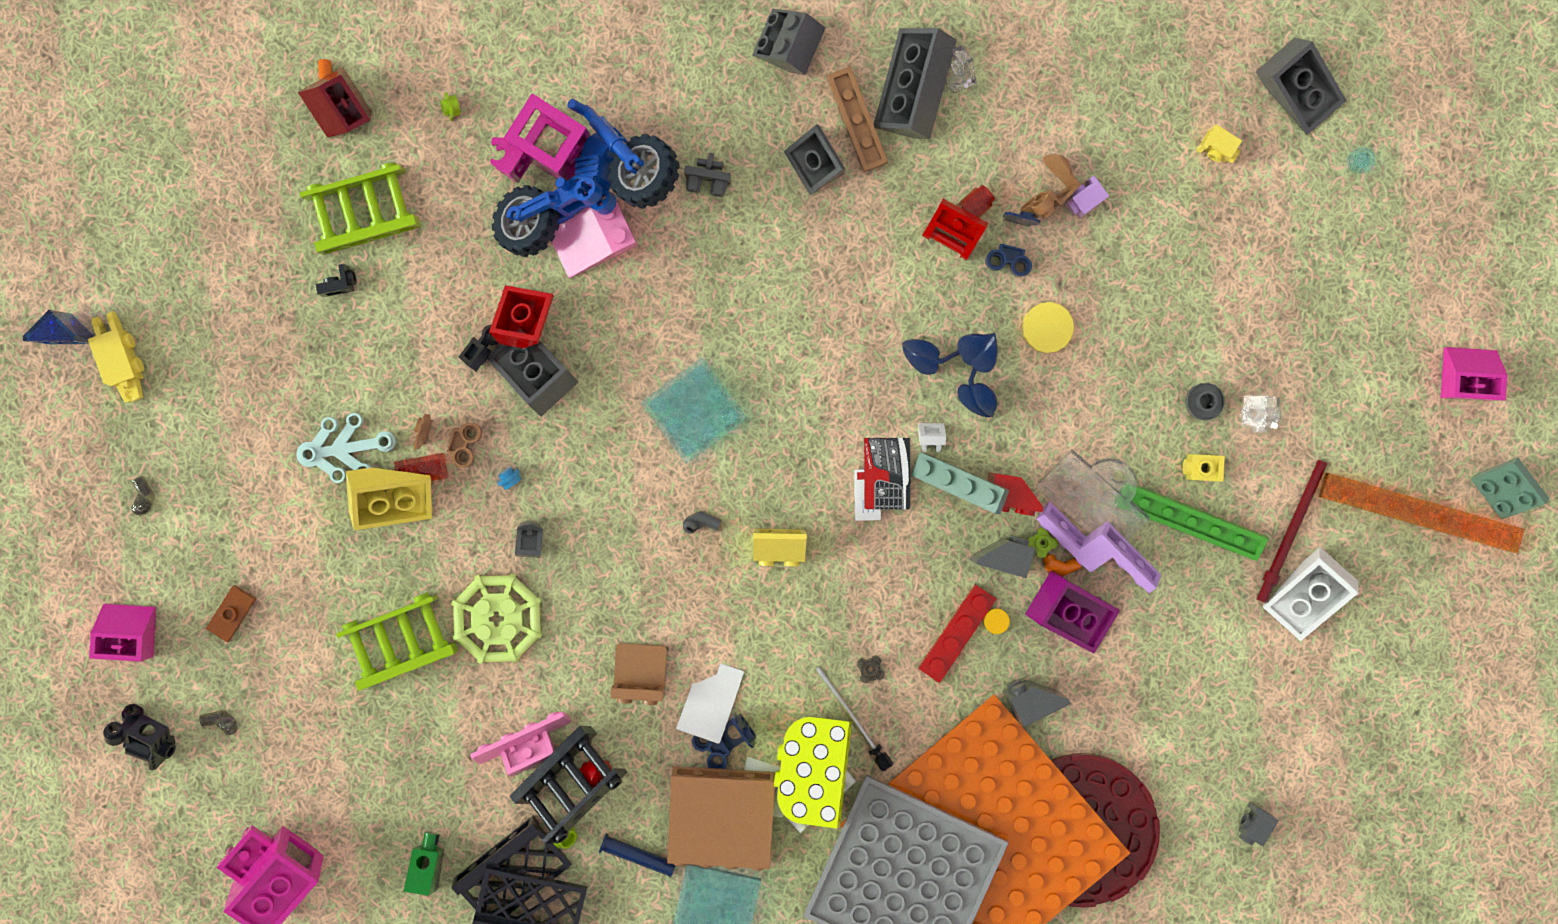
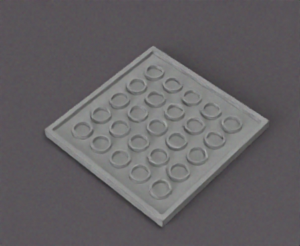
(904, 864)

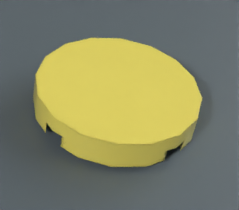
(1048, 327)

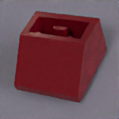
(336, 103)

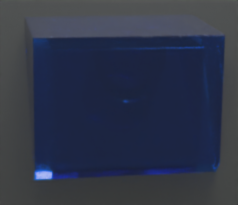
(58, 328)

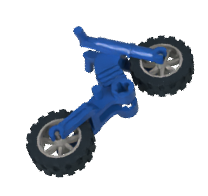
(603, 164)

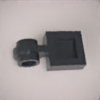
(476, 351)

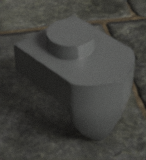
(529, 539)

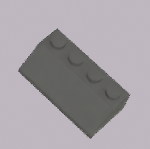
(915, 82)

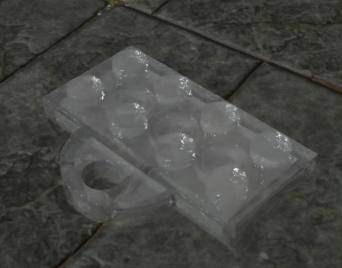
(1093, 494)

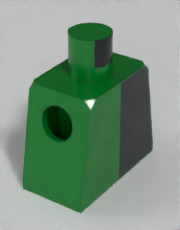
(425, 880)

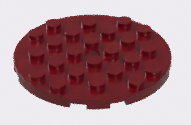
(1128, 812)

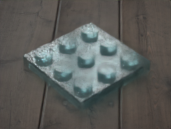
(694, 410)
(716, 897)

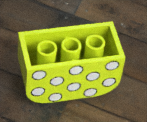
(813, 771)

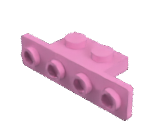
(526, 747)

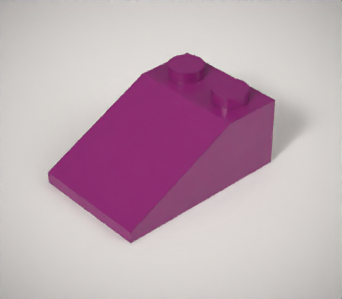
(1072, 612)

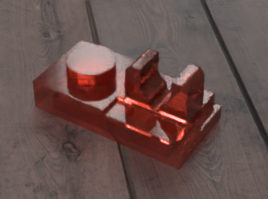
(430, 465)

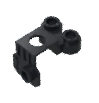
(160, 742)

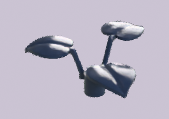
(975, 350)

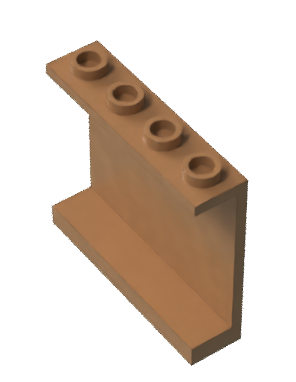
(721, 818)

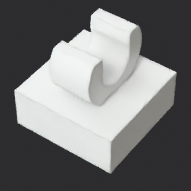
(931, 435)

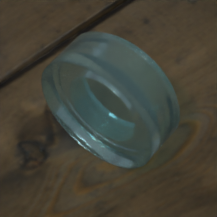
(1361, 160)

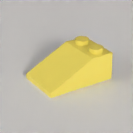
(387, 497)
(779, 545)

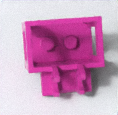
(522, 152)
(266, 878)

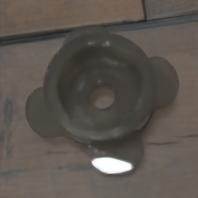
(866, 675)

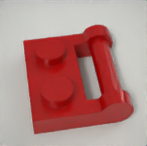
(957, 223)

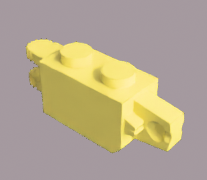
(116, 358)

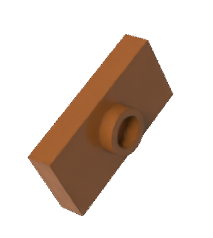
(231, 613)

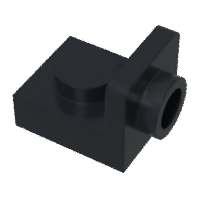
(334, 286)

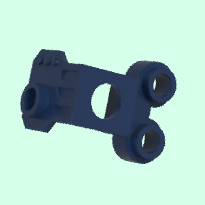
(1010, 254)
(727, 743)

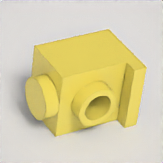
(1220, 145)
(1215, 467)

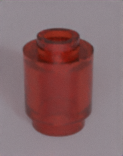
(977, 201)

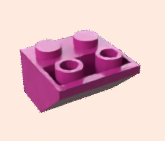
(1473, 375)
(123, 633)

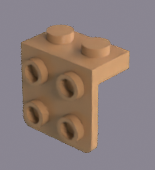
(639, 673)

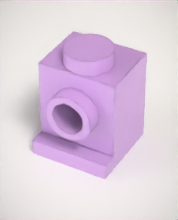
(1086, 197)

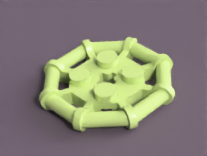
(486, 608)

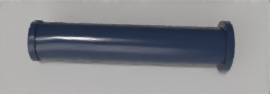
(636, 855)

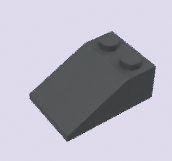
(1302, 84)
(533, 374)

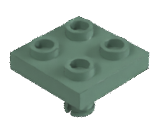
(1510, 488)

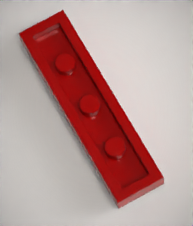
(957, 633)

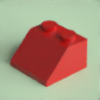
(520, 316)

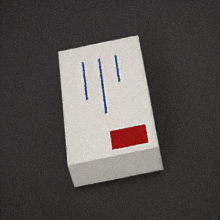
(860, 512)

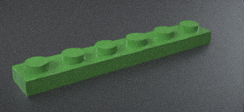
(1200, 524)

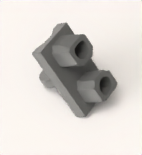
(695, 176)

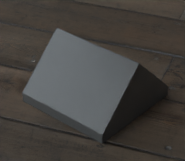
(814, 160)

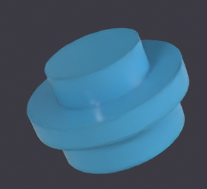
(509, 478)

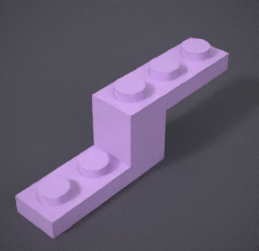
(1099, 547)

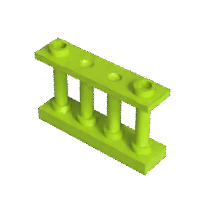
(354, 234)
(394, 667)

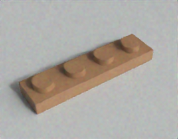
(857, 119)

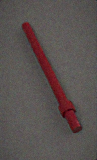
(1272, 576)

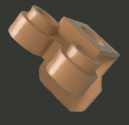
(1045, 201)
(458, 443)

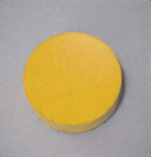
(996, 621)

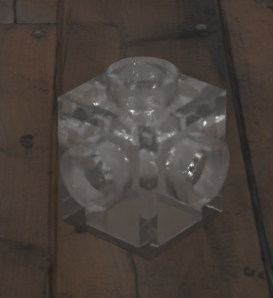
(1260, 413)

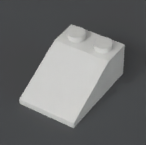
(1312, 594)

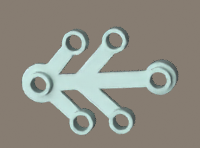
(341, 448)

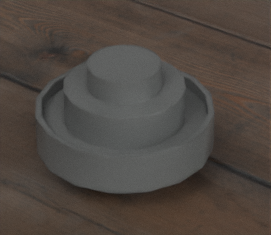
(1204, 401)

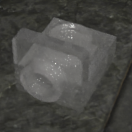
(963, 71)

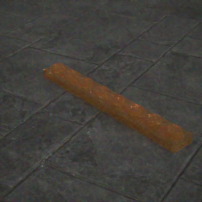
(1421, 513)

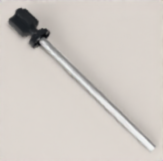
(882, 759)

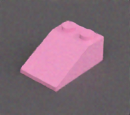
(592, 239)

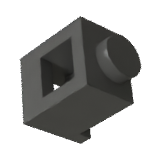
(1256, 825)

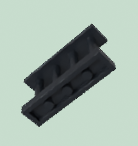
(546, 776)

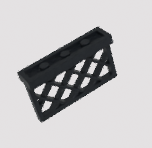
(501, 852)
(495, 917)

